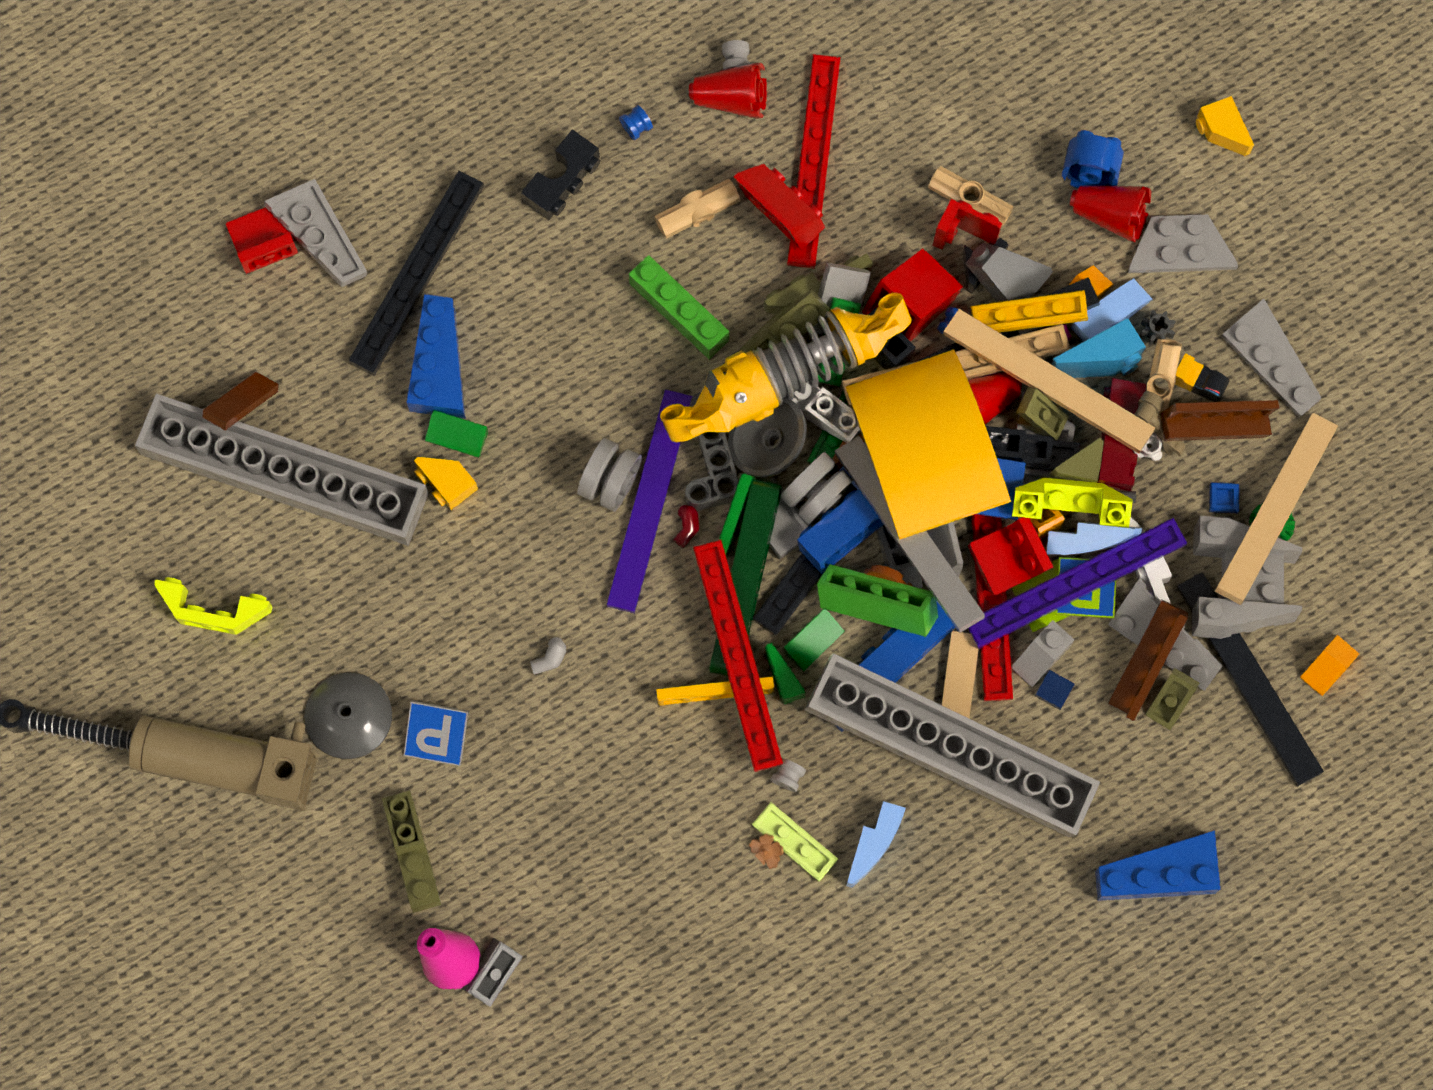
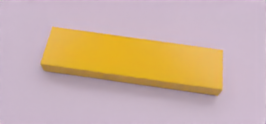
(1033, 311)
(704, 692)

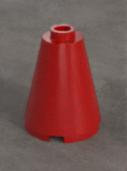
(732, 90)
(1113, 208)
(994, 393)

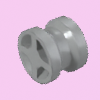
(788, 775)

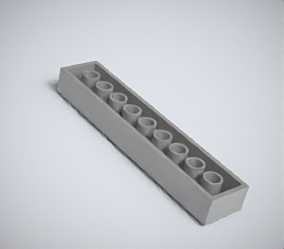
(283, 470)
(952, 745)

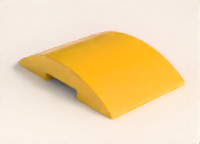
(928, 444)

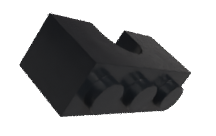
(549, 195)

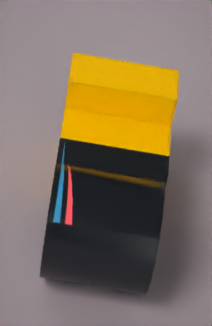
(1200, 379)

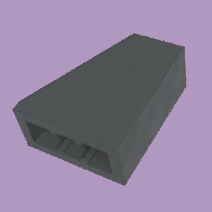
(1007, 274)

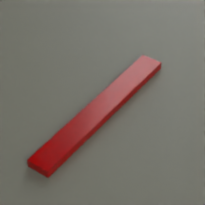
(816, 146)
(996, 655)
(738, 656)

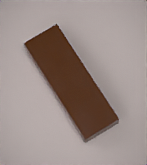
(240, 401)

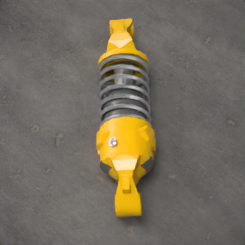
(757, 380)

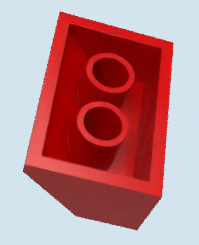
(781, 204)

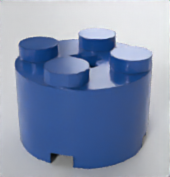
(1093, 160)

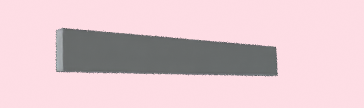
(918, 548)

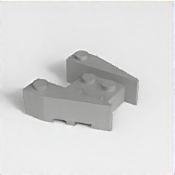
(1265, 599)

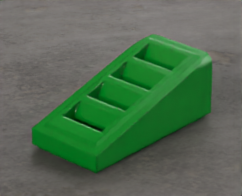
(785, 680)

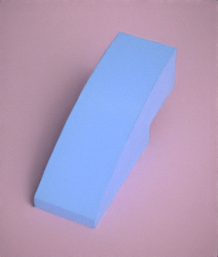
(1113, 309)
(1089, 538)
(875, 842)

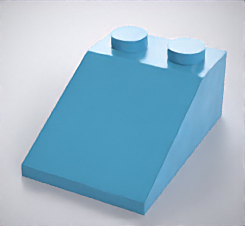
(1105, 354)

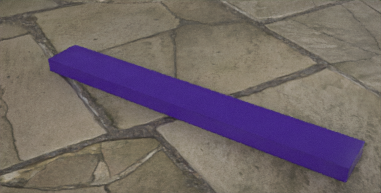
(646, 512)
(1078, 582)

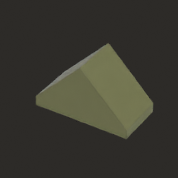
(1082, 465)

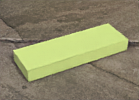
(795, 842)

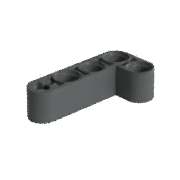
(716, 474)

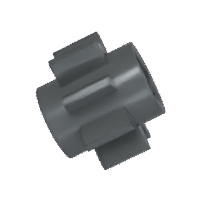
(1155, 319)

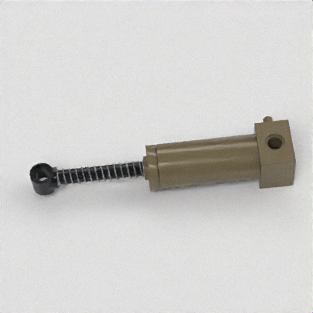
(193, 753)

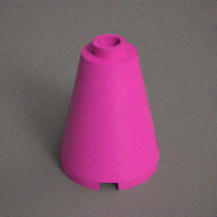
(448, 957)

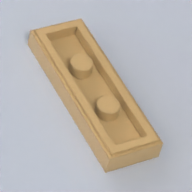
(960, 673)

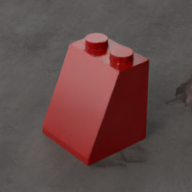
(924, 287)

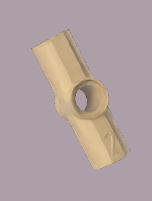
(955, 187)
(697, 208)
(1165, 367)

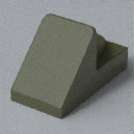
(1041, 414)
(1172, 698)

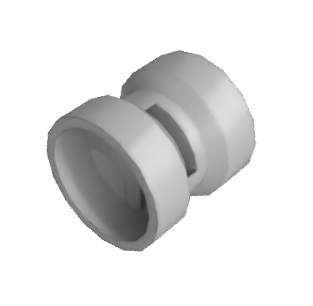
(735, 53)

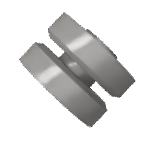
(609, 474)
(816, 488)

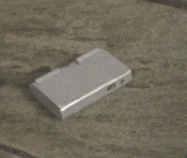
(843, 283)
(786, 527)

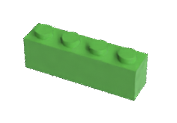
(679, 307)
(877, 600)

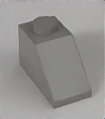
(1042, 653)

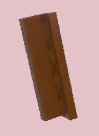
(1218, 420)
(1148, 659)

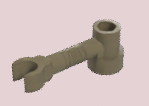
(1148, 410)

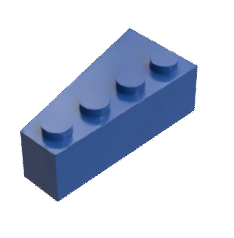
(436, 362)
(1168, 871)

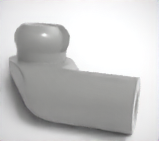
(552, 658)

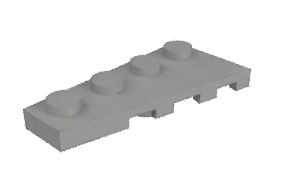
(317, 229)
(1269, 353)
(1186, 654)

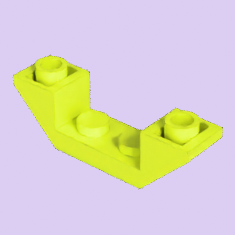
(1073, 496)
(248, 612)

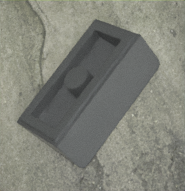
(494, 971)

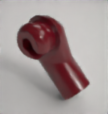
(690, 525)

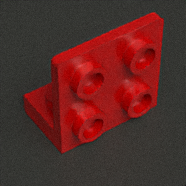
(963, 216)
(260, 240)
(1010, 556)

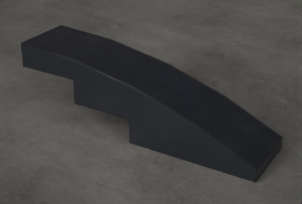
(1034, 450)

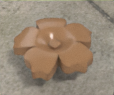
(767, 850)

